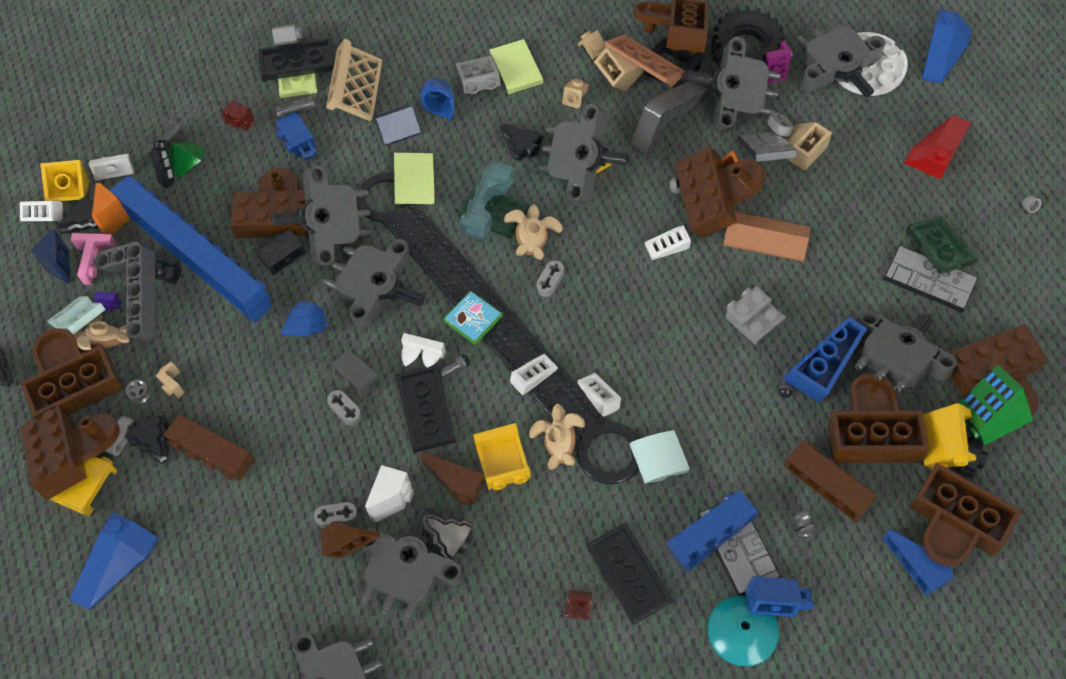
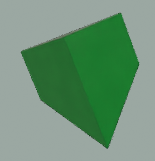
(186, 156)

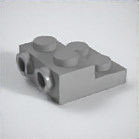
(478, 75)
(754, 315)

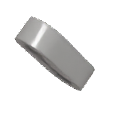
(780, 124)
(553, 280)
(340, 411)
(126, 424)
(335, 509)

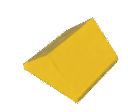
(64, 180)

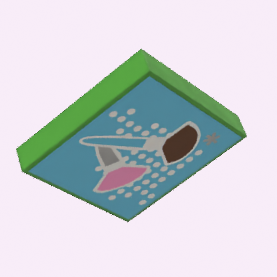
(472, 317)

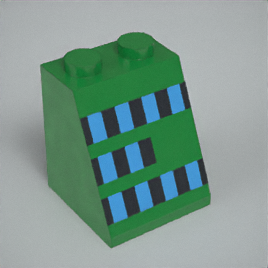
(996, 406)

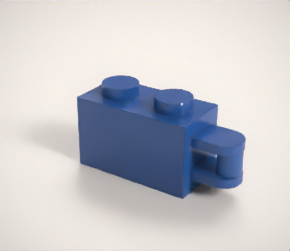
(296, 136)
(777, 596)

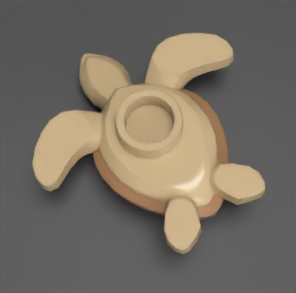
(531, 231)
(100, 333)
(559, 436)

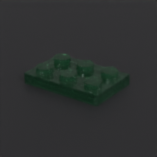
(498, 208)
(941, 244)

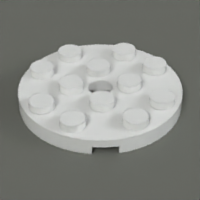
(886, 72)

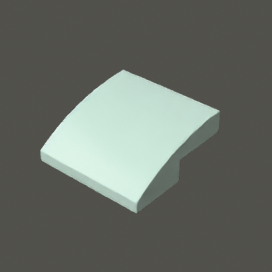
(76, 314)
(659, 456)

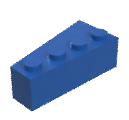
(823, 365)
(712, 530)

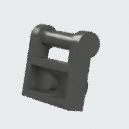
(290, 107)

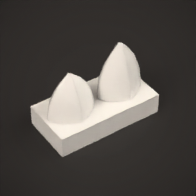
(111, 167)
(415, 345)

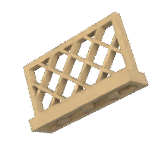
(339, 76)

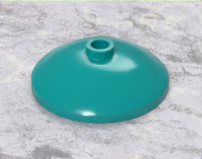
(740, 645)

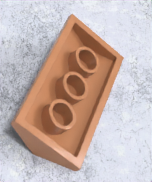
(645, 59)
(768, 236)

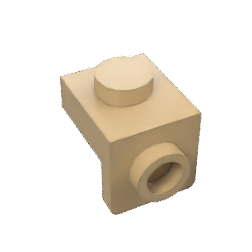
(593, 43)
(573, 93)
(166, 377)

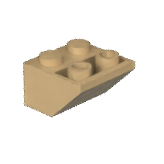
(617, 69)
(809, 142)

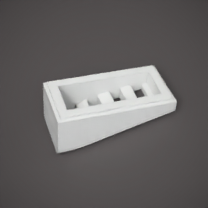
(54, 211)
(670, 249)
(523, 383)
(605, 405)

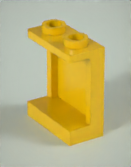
(947, 436)
(502, 457)
(82, 494)

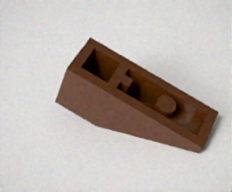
(457, 480)
(343, 539)

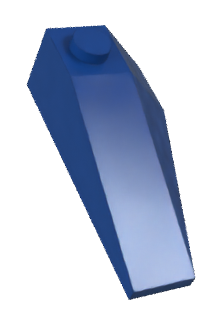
(947, 43)
(114, 555)

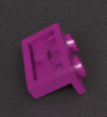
(779, 61)

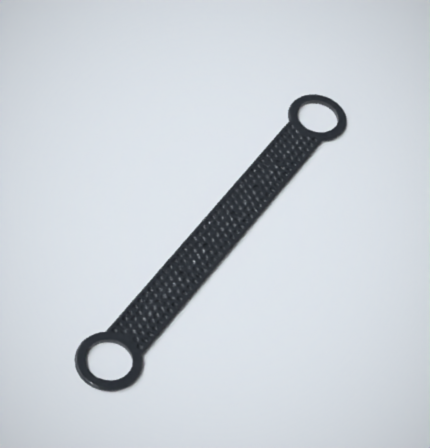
(509, 336)

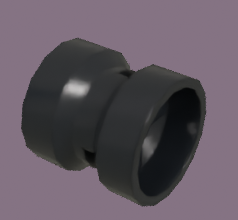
(167, 272)

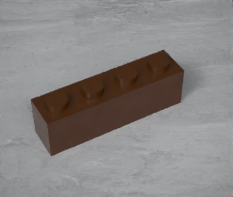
(209, 448)
(830, 481)

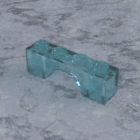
(496, 181)

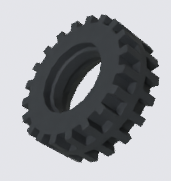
(747, 23)

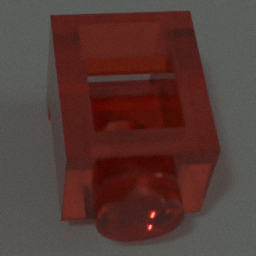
(237, 115)

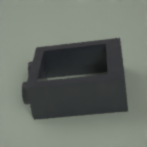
(693, 60)

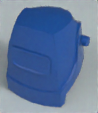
(438, 97)
(305, 319)

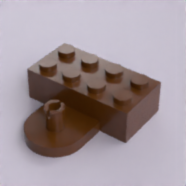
(685, 21)
(713, 190)
(276, 194)
(1012, 350)
(68, 375)
(875, 427)
(58, 449)
(961, 517)

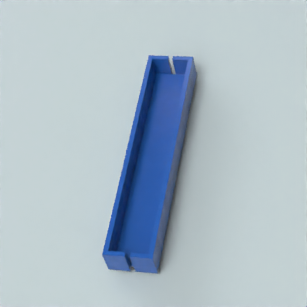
(193, 249)

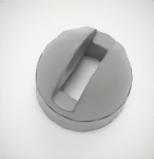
(673, 185)
(1031, 204)

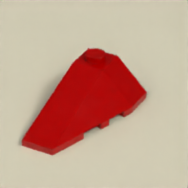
(937, 149)

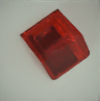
(578, 604)

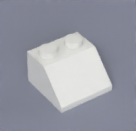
(389, 493)

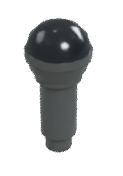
(461, 362)
(785, 389)

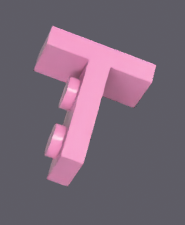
(91, 246)

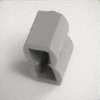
(286, 34)

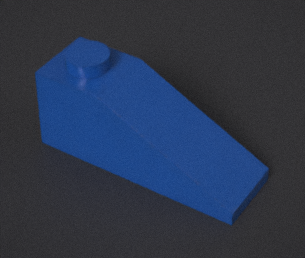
(922, 569)

